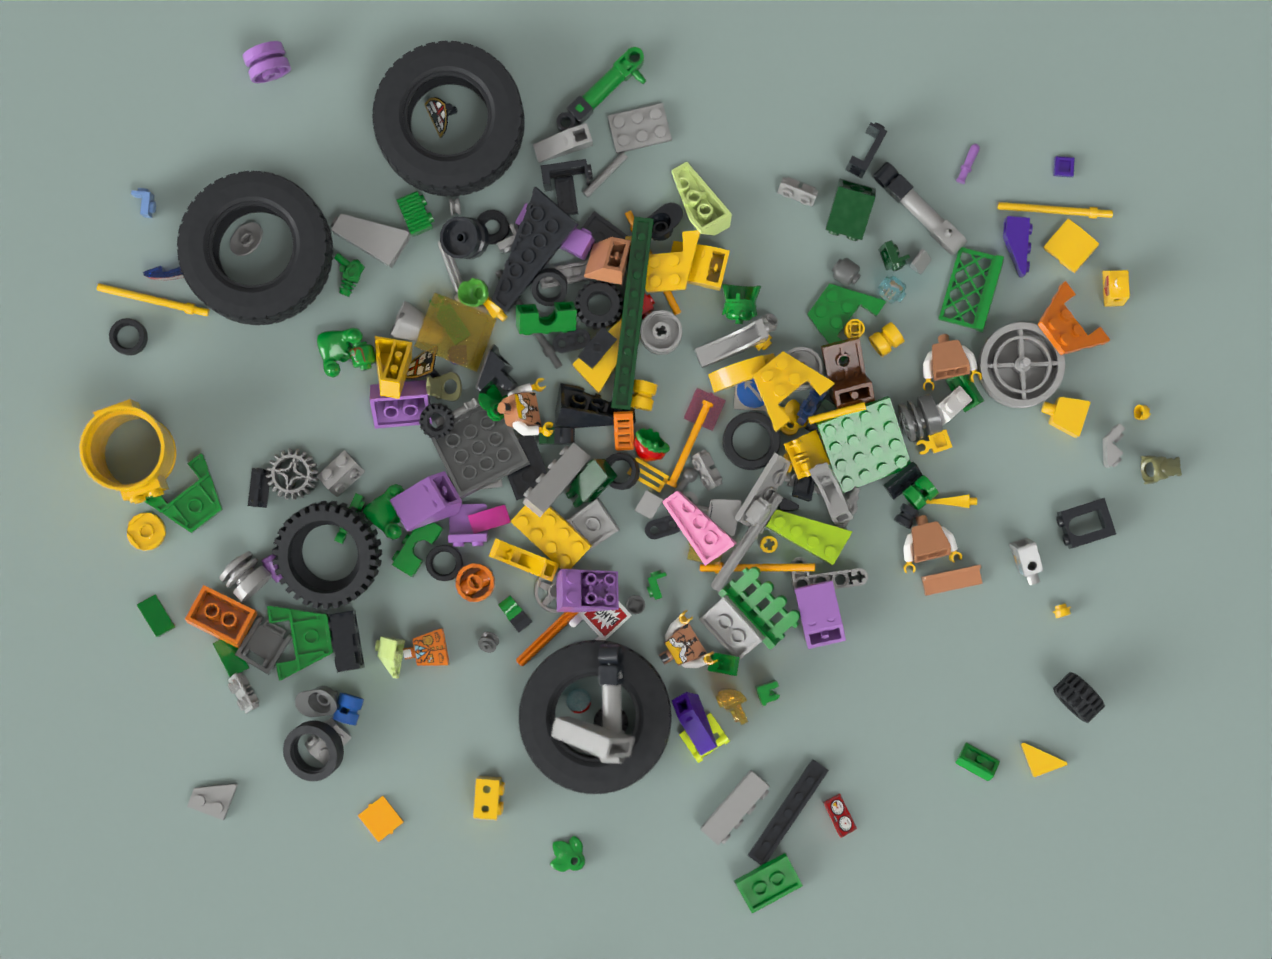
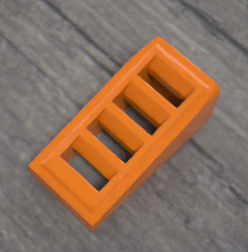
(623, 441)

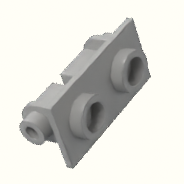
(790, 189)
(709, 478)

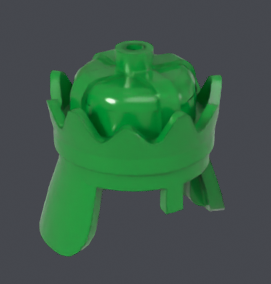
(740, 302)

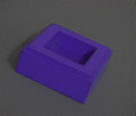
(1064, 166)

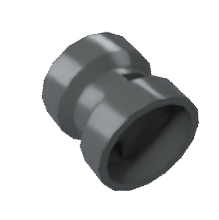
(635, 604)

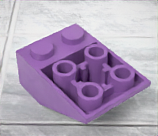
(427, 502)
(586, 590)
(820, 614)

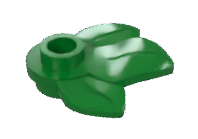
(491, 401)
(565, 853)

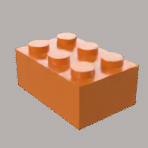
(221, 616)

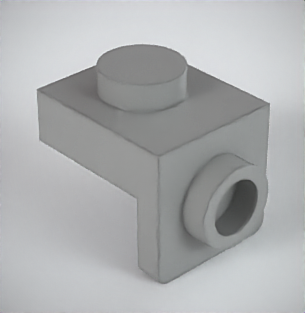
(506, 244)

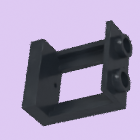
(859, 167)
(565, 169)
(1064, 518)

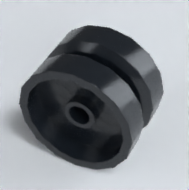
(464, 238)

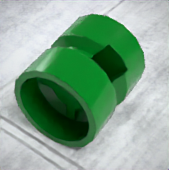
(917, 498)

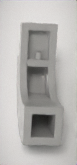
(832, 493)

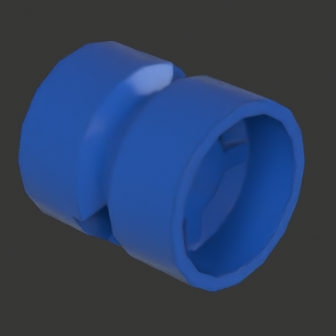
(351, 702)

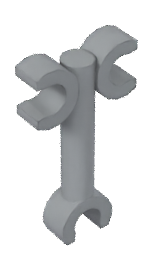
(467, 406)

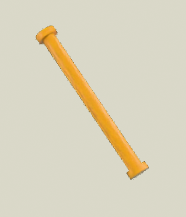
(689, 444)

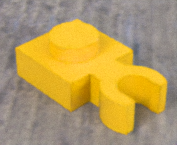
(937, 442)

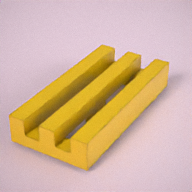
(662, 483)

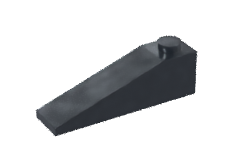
(584, 410)

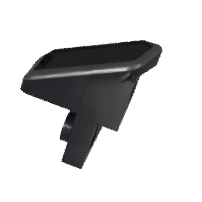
(495, 371)

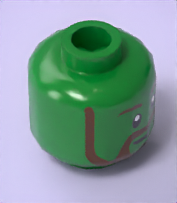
(362, 356)

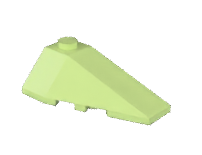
(700, 202)
(390, 653)

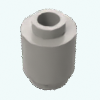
(758, 512)

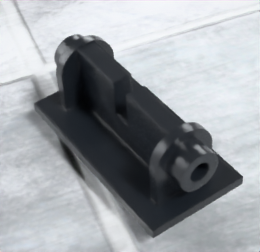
(259, 488)

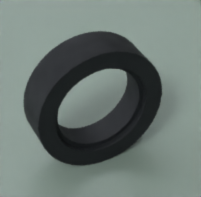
(297, 764)

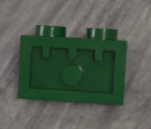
(889, 254)

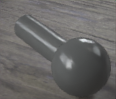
(689, 475)

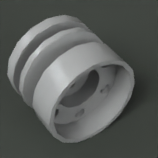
(242, 573)

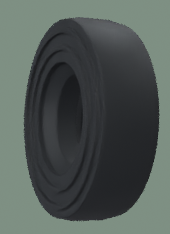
(501, 219)

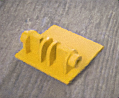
(806, 453)

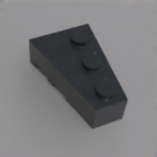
(346, 641)

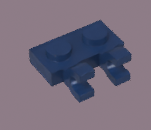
(809, 409)

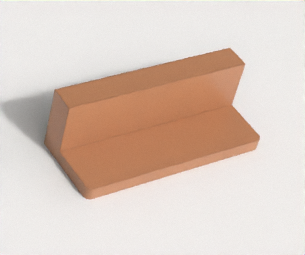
(952, 580)

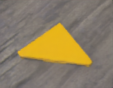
(1040, 761)

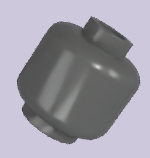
(846, 272)

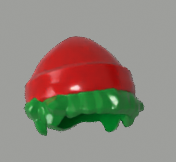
(650, 445)

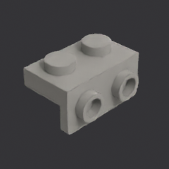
(340, 474)
(318, 747)

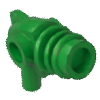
(351, 273)

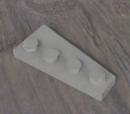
(765, 486)

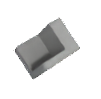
(648, 504)

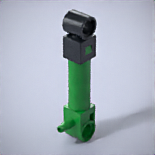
(584, 105)

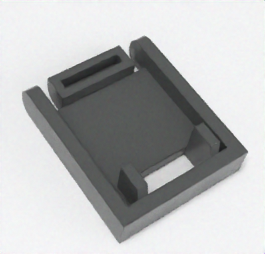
(266, 642)

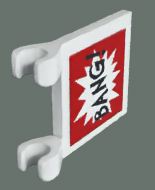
(603, 622)

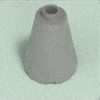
(407, 322)

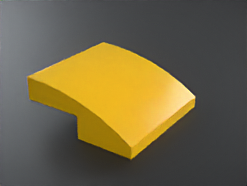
(1071, 245)

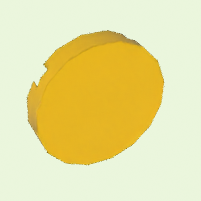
(146, 531)

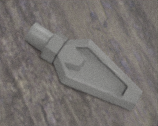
(852, 499)

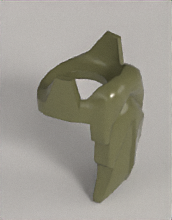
(435, 386)
(1162, 468)

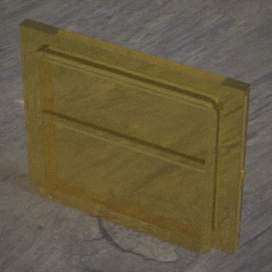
(455, 332)

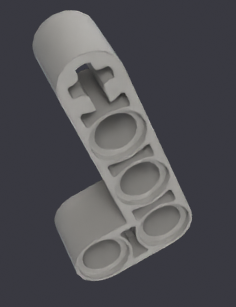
(811, 579)

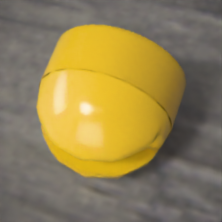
(1142, 408)

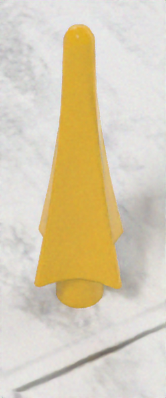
(494, 310)
(960, 501)

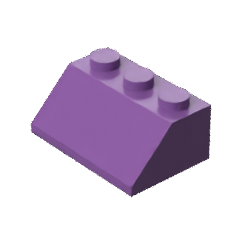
(399, 412)

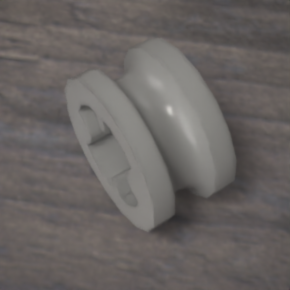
(455, 206)

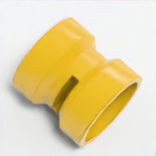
(854, 328)

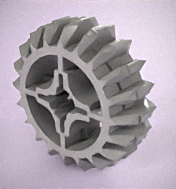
(290, 482)

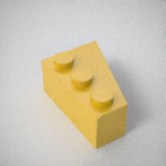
(392, 363)

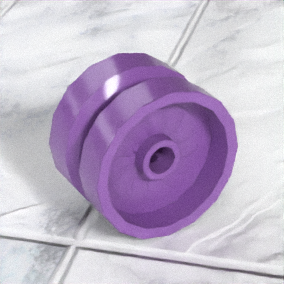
(266, 62)

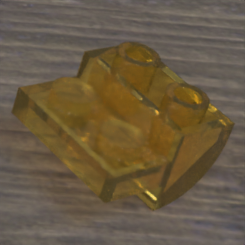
(732, 698)

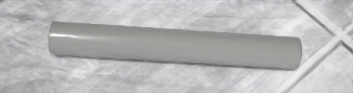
(605, 174)

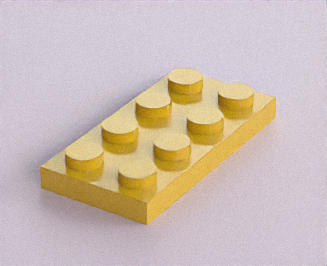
(552, 536)

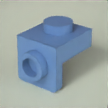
(148, 205)

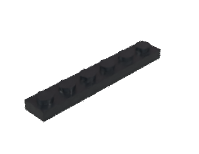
(788, 812)

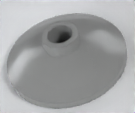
(246, 239)

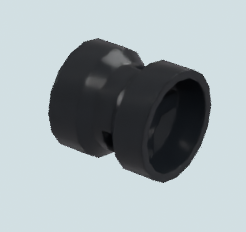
(906, 516)

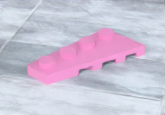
(701, 532)

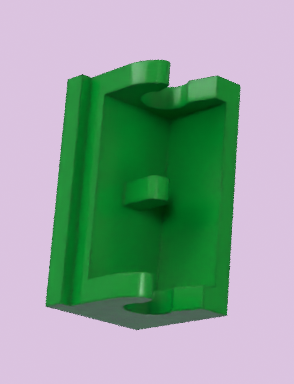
(764, 692)

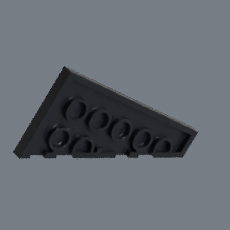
(536, 242)

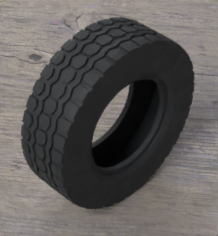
(448, 65)
(221, 206)
(581, 771)

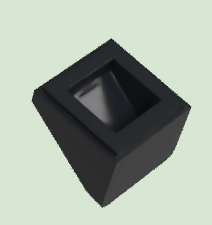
(787, 505)

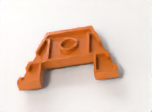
(1064, 329)

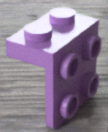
(460, 527)

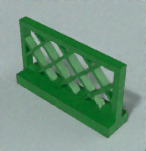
(987, 293)

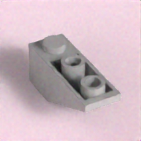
(563, 143)

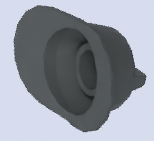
(317, 702)

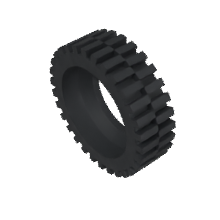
(301, 579)

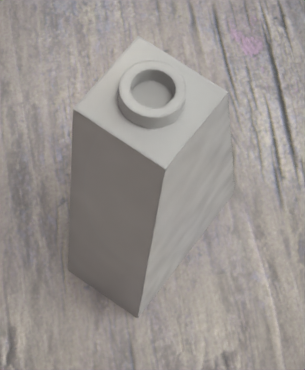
(373, 238)
(592, 738)

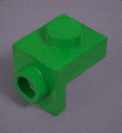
(653, 589)
(726, 664)

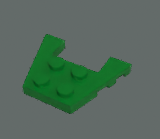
(836, 308)
(196, 503)
(309, 635)

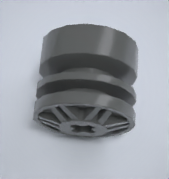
(920, 417)

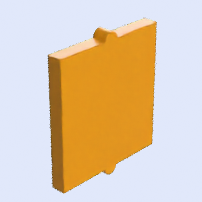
(380, 818)

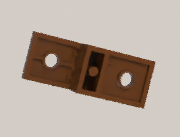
(849, 379)

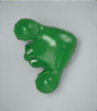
(335, 347)
(383, 514)

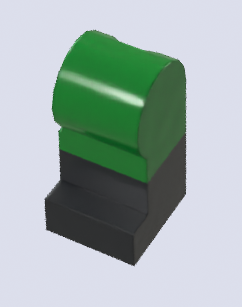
(515, 613)

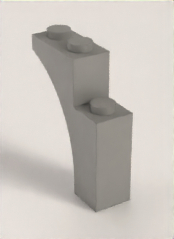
(733, 344)

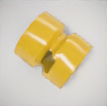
(888, 338)
(643, 395)

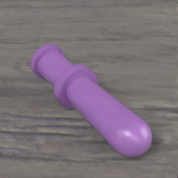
(966, 168)

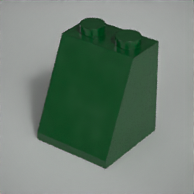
(850, 210)

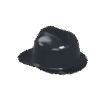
(665, 220)

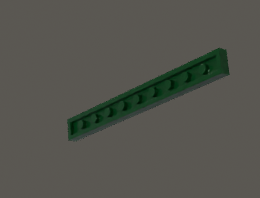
(632, 313)

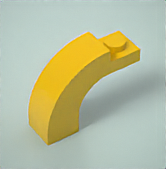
(738, 373)
(523, 560)

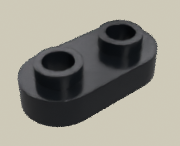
(571, 341)
(663, 528)

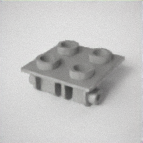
(236, 685)

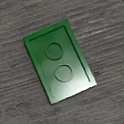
(768, 883)

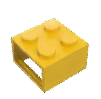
(490, 799)

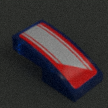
(160, 273)

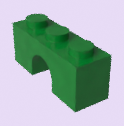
(560, 320)
(406, 559)

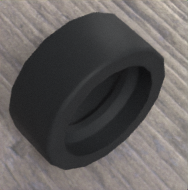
(549, 272)
(128, 322)
(634, 467)
(444, 548)

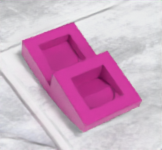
(489, 519)

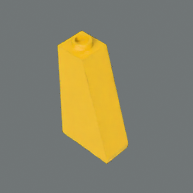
(603, 370)

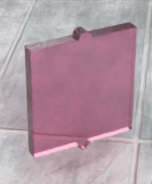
(696, 405)

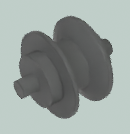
(488, 642)

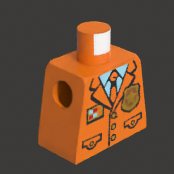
(429, 649)

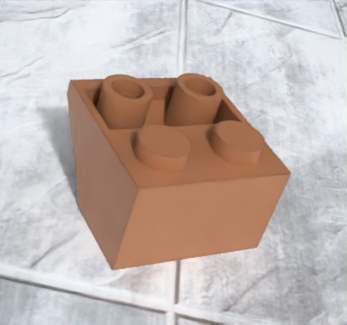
(608, 260)

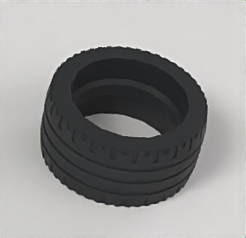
(727, 440)

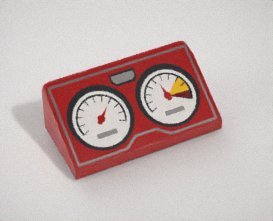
(839, 815)

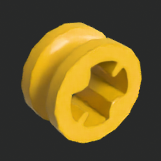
(773, 547)

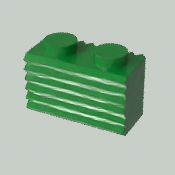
(415, 213)

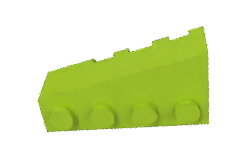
(813, 536)

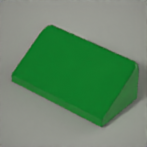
(968, 387)
(156, 616)
(230, 661)
(977, 762)

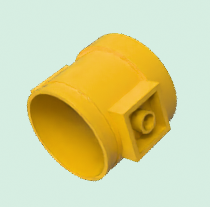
(94, 443)

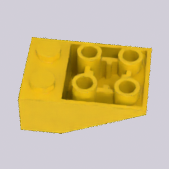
(707, 265)

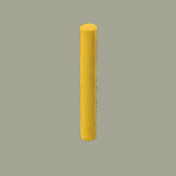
(836, 413)

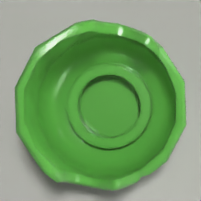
(473, 292)

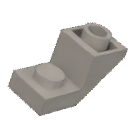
(1111, 452)

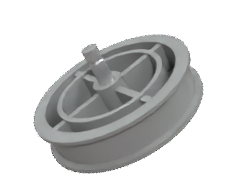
(1020, 366)

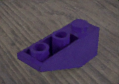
(1016, 238)
(695, 722)

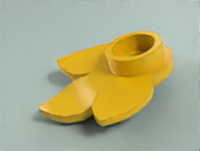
(791, 410)

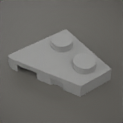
(213, 799)

